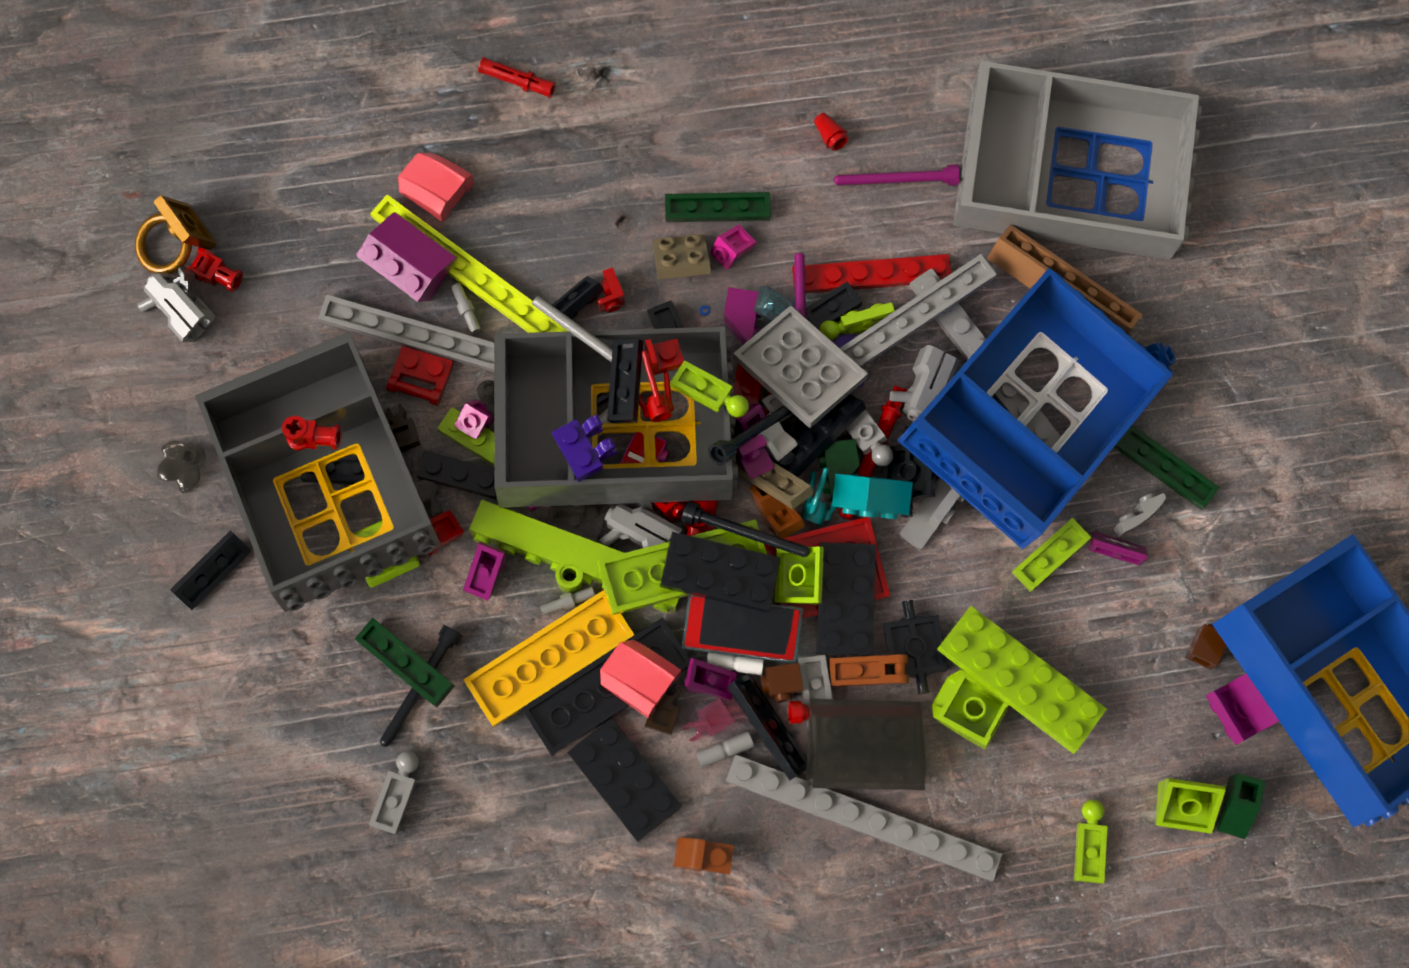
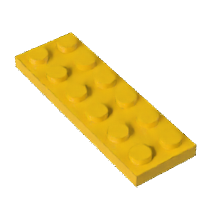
(547, 658)

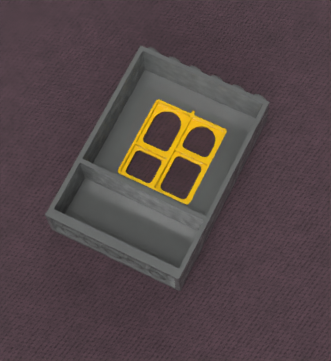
(556, 378)
(246, 430)

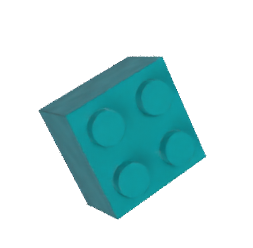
(872, 496)

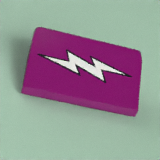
(1117, 548)

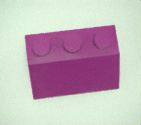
(407, 257)

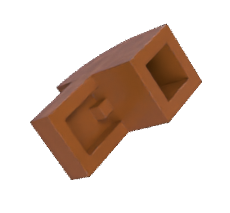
(776, 514)
(703, 856)

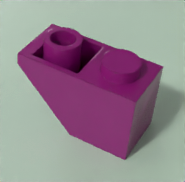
(740, 313)

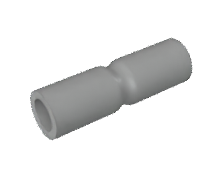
(722, 750)

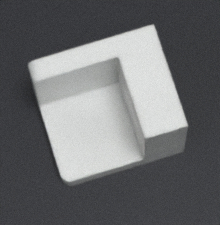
(778, 441)

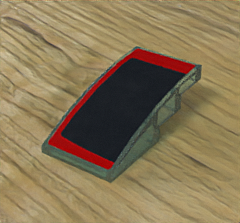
(742, 631)

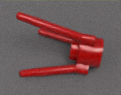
(658, 407)

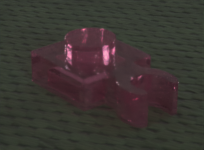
(712, 718)

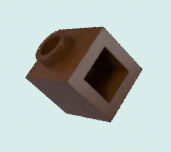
(1206, 647)
(782, 682)

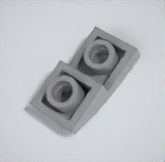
(1144, 510)

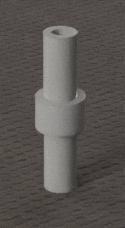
(466, 308)
(567, 601)

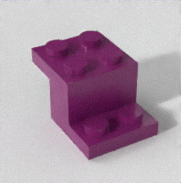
(1241, 709)

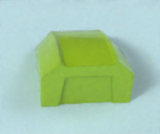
(969, 708)

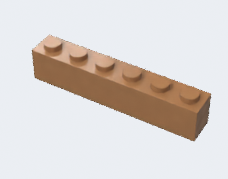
(1029, 261)

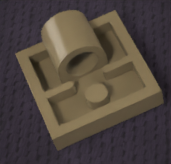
(681, 256)

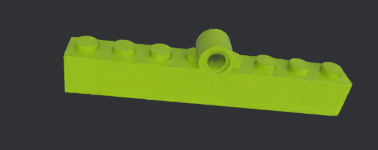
(546, 544)

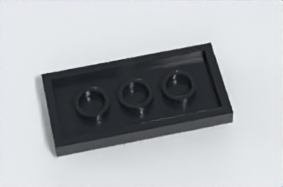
(815, 440)
(720, 572)
(847, 603)
(624, 779)

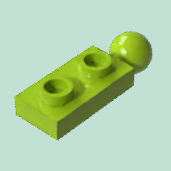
(856, 321)
(708, 390)
(1091, 845)

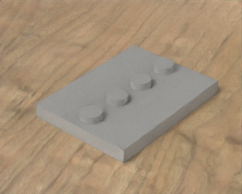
(800, 366)

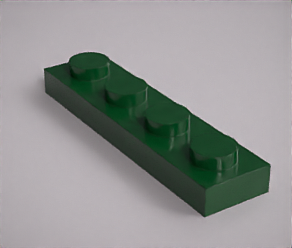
(717, 207)
(1167, 467)
(404, 662)

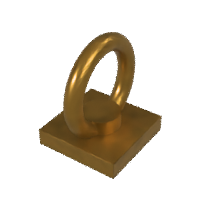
(182, 224)

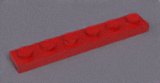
(872, 272)

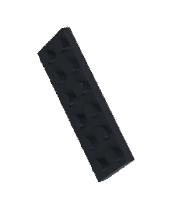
(581, 700)

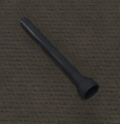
(723, 451)
(695, 514)
(447, 639)

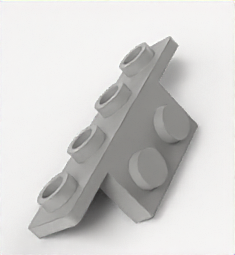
(930, 515)

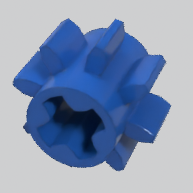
(1162, 353)

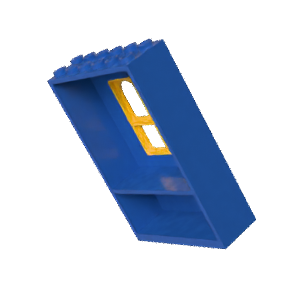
(1300, 633)

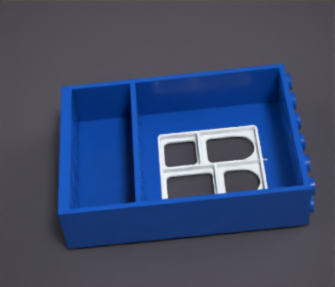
(992, 454)

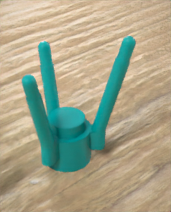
(813, 509)

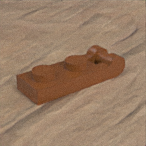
(868, 670)

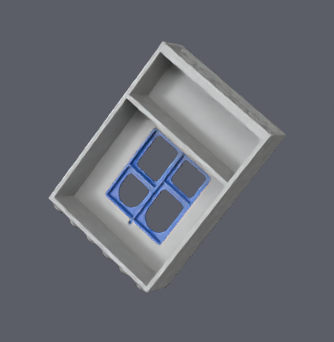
(1013, 154)

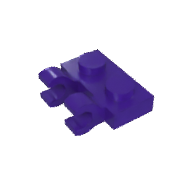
(577, 450)

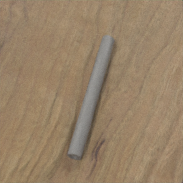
(573, 327)

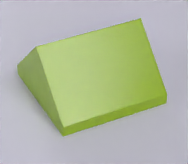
(799, 577)
(1188, 805)

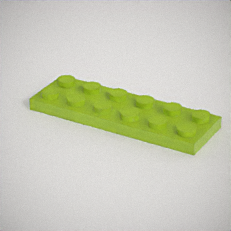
(635, 576)
(1022, 679)

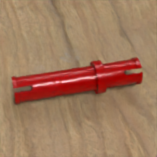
(526, 81)

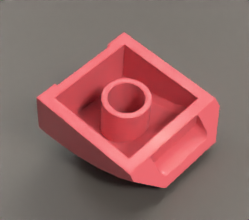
(434, 183)
(638, 676)

